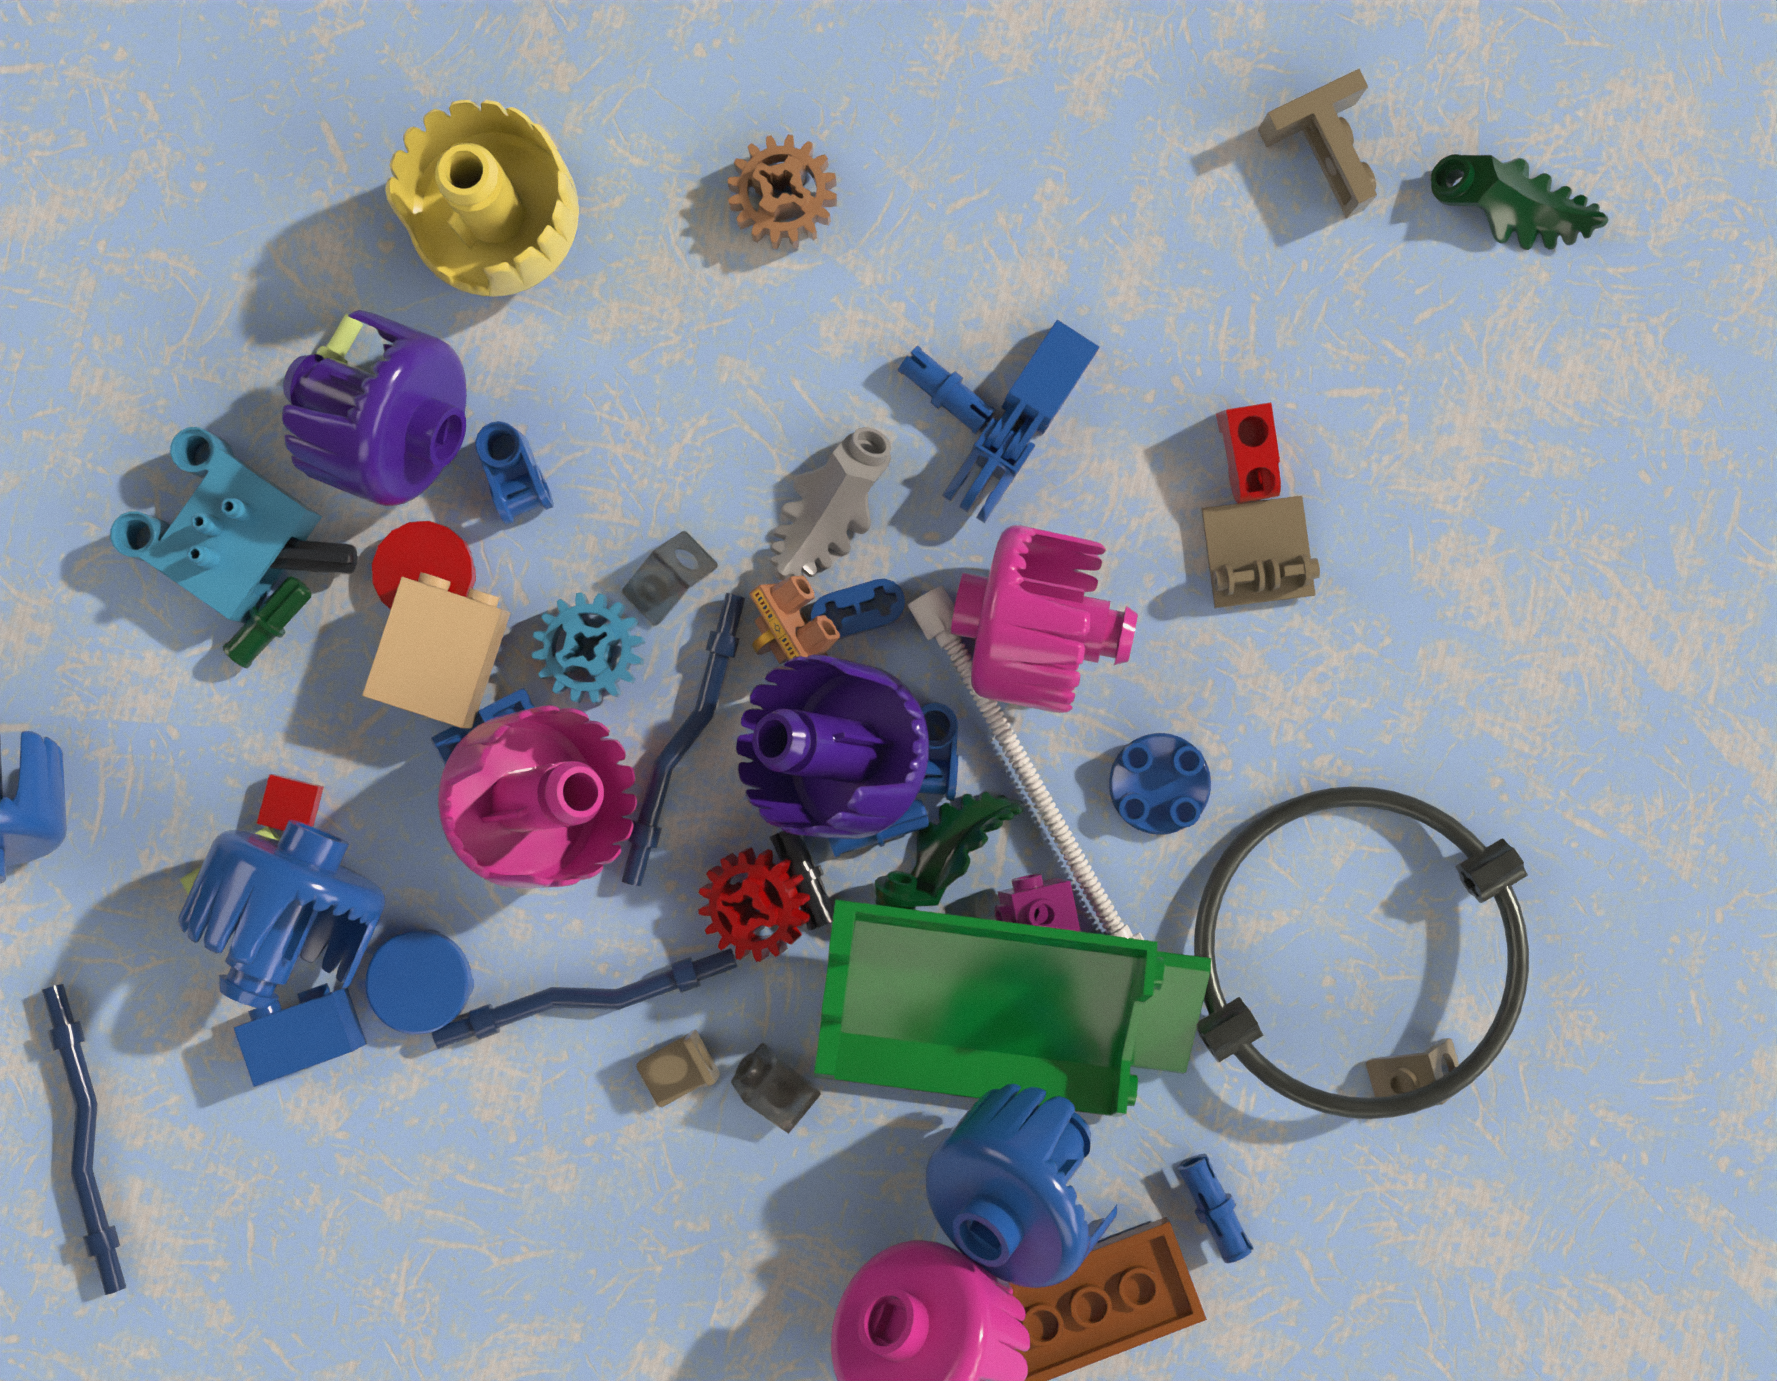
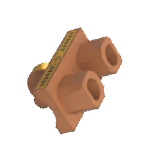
(784, 624)

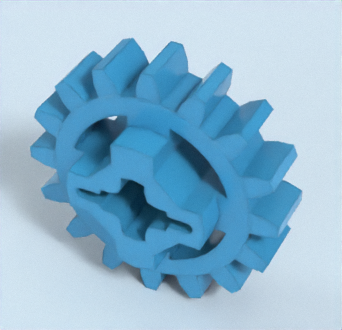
(576, 629)

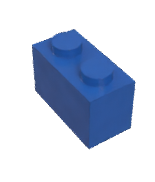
(301, 1035)

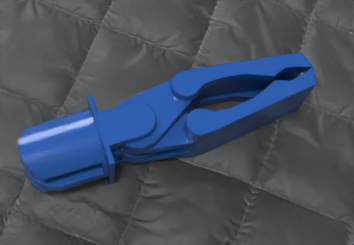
(1033, 400)

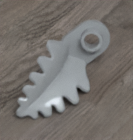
(830, 505)

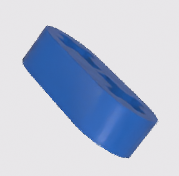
(858, 595)

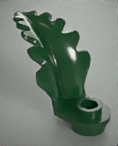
(1514, 200)
(944, 851)

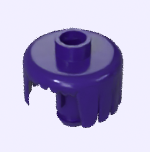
(382, 431)
(832, 748)

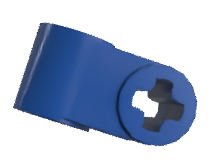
(516, 481)
(942, 756)

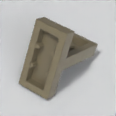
(1328, 138)

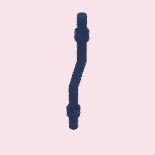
(646, 831)
(487, 1020)
(101, 1237)

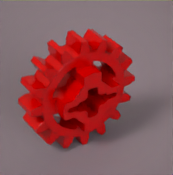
(735, 913)

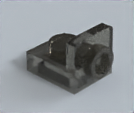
(774, 1088)

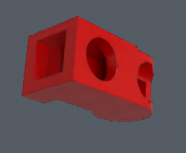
(1251, 451)

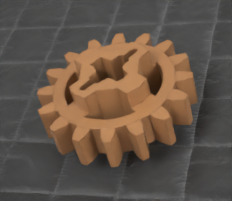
(790, 173)

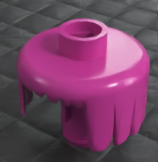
(1036, 621)
(537, 798)
(928, 1318)

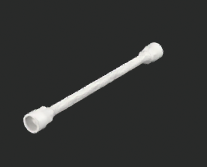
(934, 615)

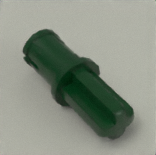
(267, 622)

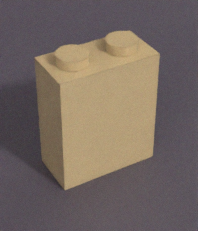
(437, 651)

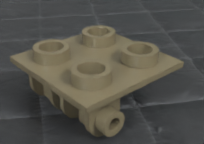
(1259, 552)

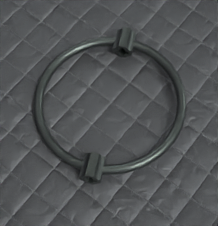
(1485, 874)

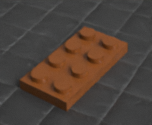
(1116, 1300)

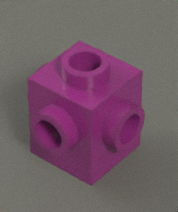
(1038, 903)

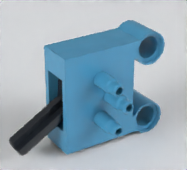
(231, 532)

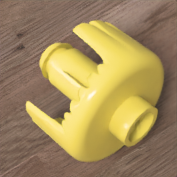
(484, 198)

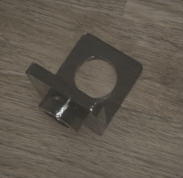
(665, 580)

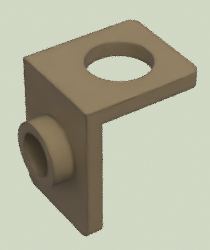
(678, 1069)
(1410, 1071)

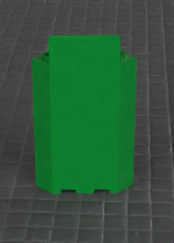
(1002, 1003)

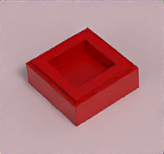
(289, 800)

